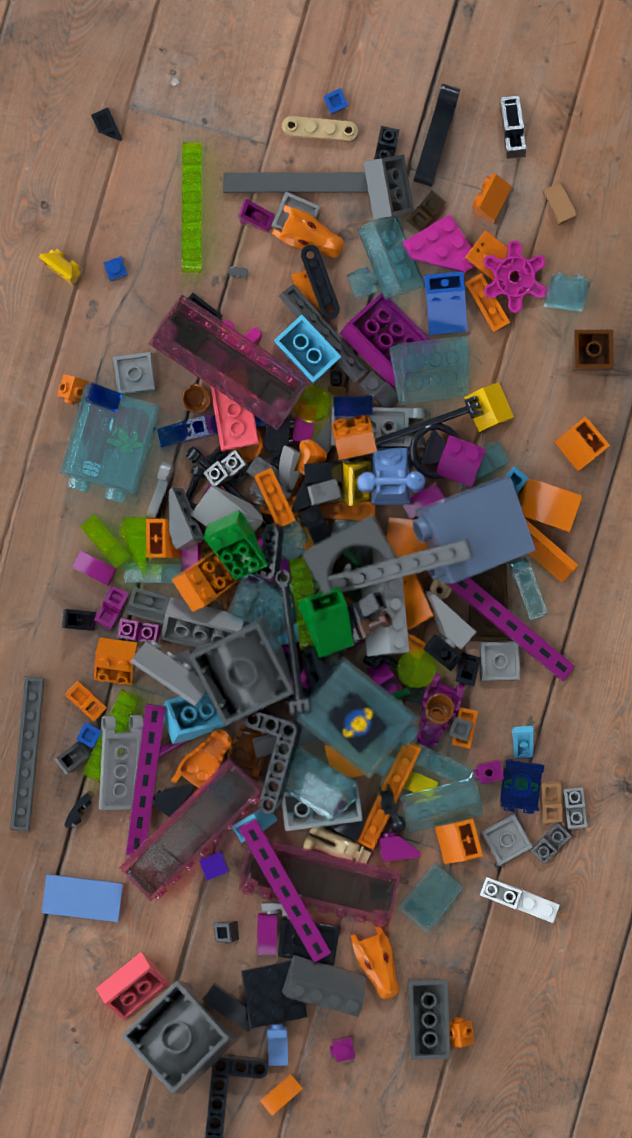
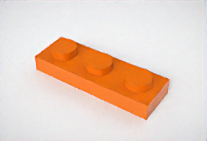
(489, 307)
(274, 497)

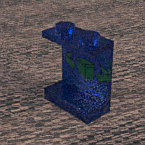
(521, 786)

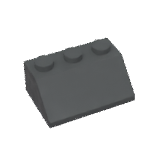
(388, 186)

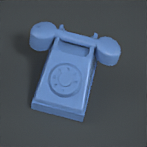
(390, 477)

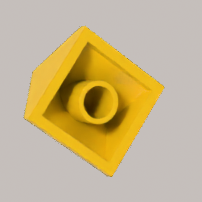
(493, 405)
(349, 488)

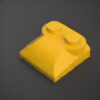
(57, 263)

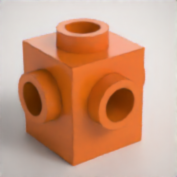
(71, 389)
(460, 1032)

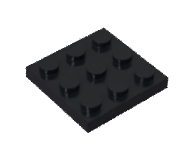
(265, 998)

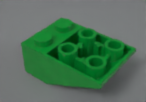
(235, 545)
(327, 621)

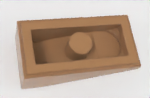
(559, 203)

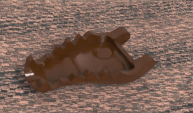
(243, 750)

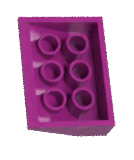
(378, 329)

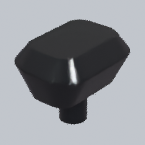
(336, 378)

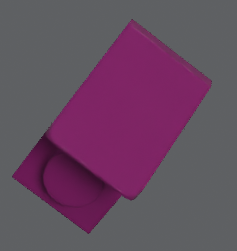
(255, 215)
(385, 678)

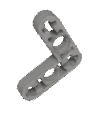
(164, 475)

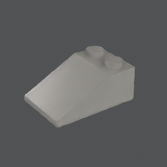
(220, 503)
(450, 625)

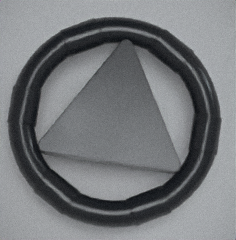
(433, 449)

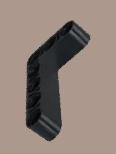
(437, 134)
(273, 774)
(221, 1093)

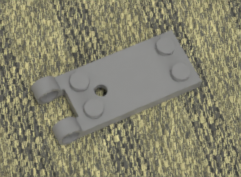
(396, 417)
(119, 771)

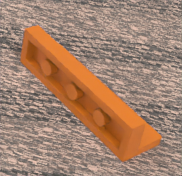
(550, 556)

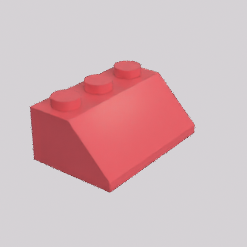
(132, 986)

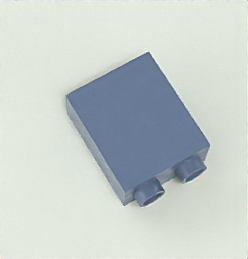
(484, 515)

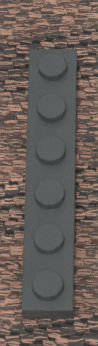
(301, 306)

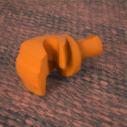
(310, 454)

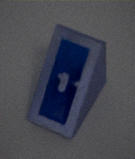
(103, 397)
(353, 405)

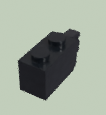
(278, 438)

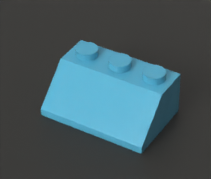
(307, 349)

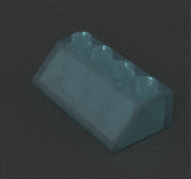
(388, 258)
(319, 785)
(441, 804)

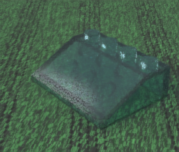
(431, 369)

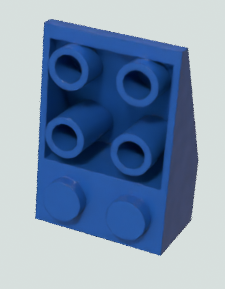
(445, 303)

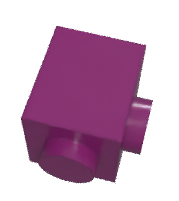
(488, 771)
(342, 1049)

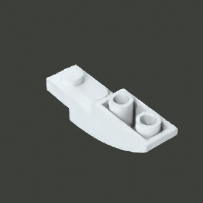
(520, 899)

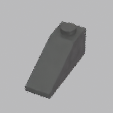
(182, 525)

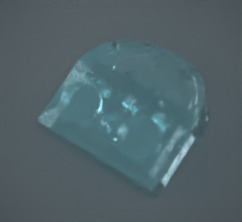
(293, 540)

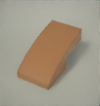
(551, 801)

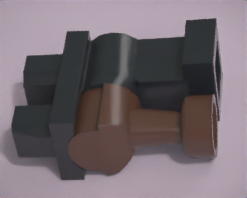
(359, 614)

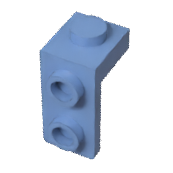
(277, 1045)

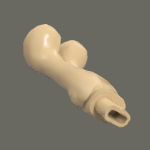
(344, 846)

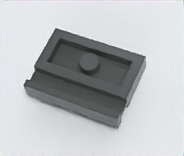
(148, 605)

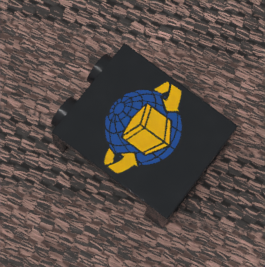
(356, 721)

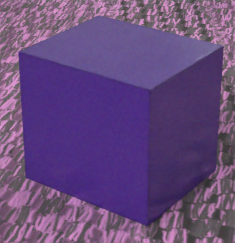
(214, 865)

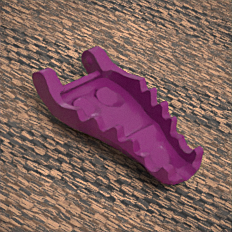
(429, 733)

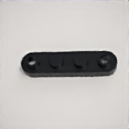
(320, 281)

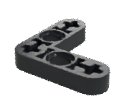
(273, 562)

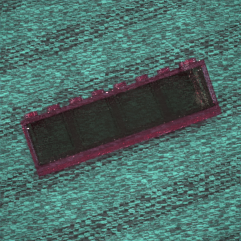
(229, 362)
(191, 830)
(328, 883)

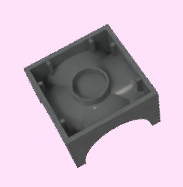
(324, 555)

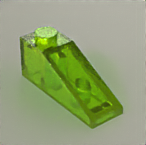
(134, 536)
(105, 541)

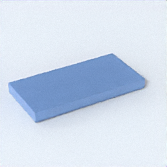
(82, 898)

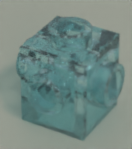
(362, 282)

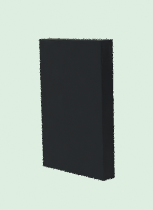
(291, 943)

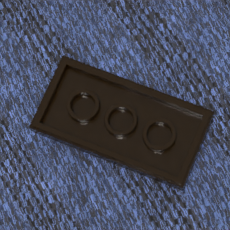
(495, 584)

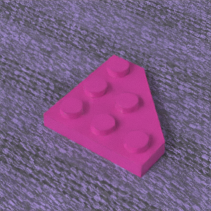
(440, 246)

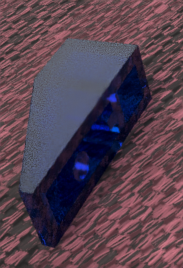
(188, 430)

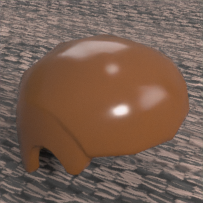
(196, 398)
(439, 709)

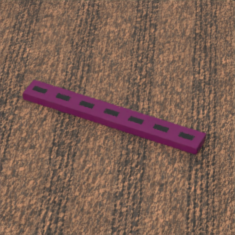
(512, 627)
(145, 777)
(284, 890)

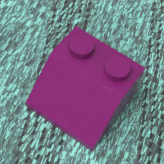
(460, 461)

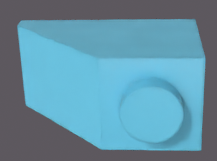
(264, 821)

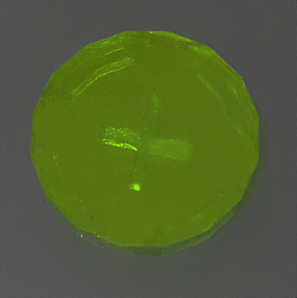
(313, 404)
(416, 668)

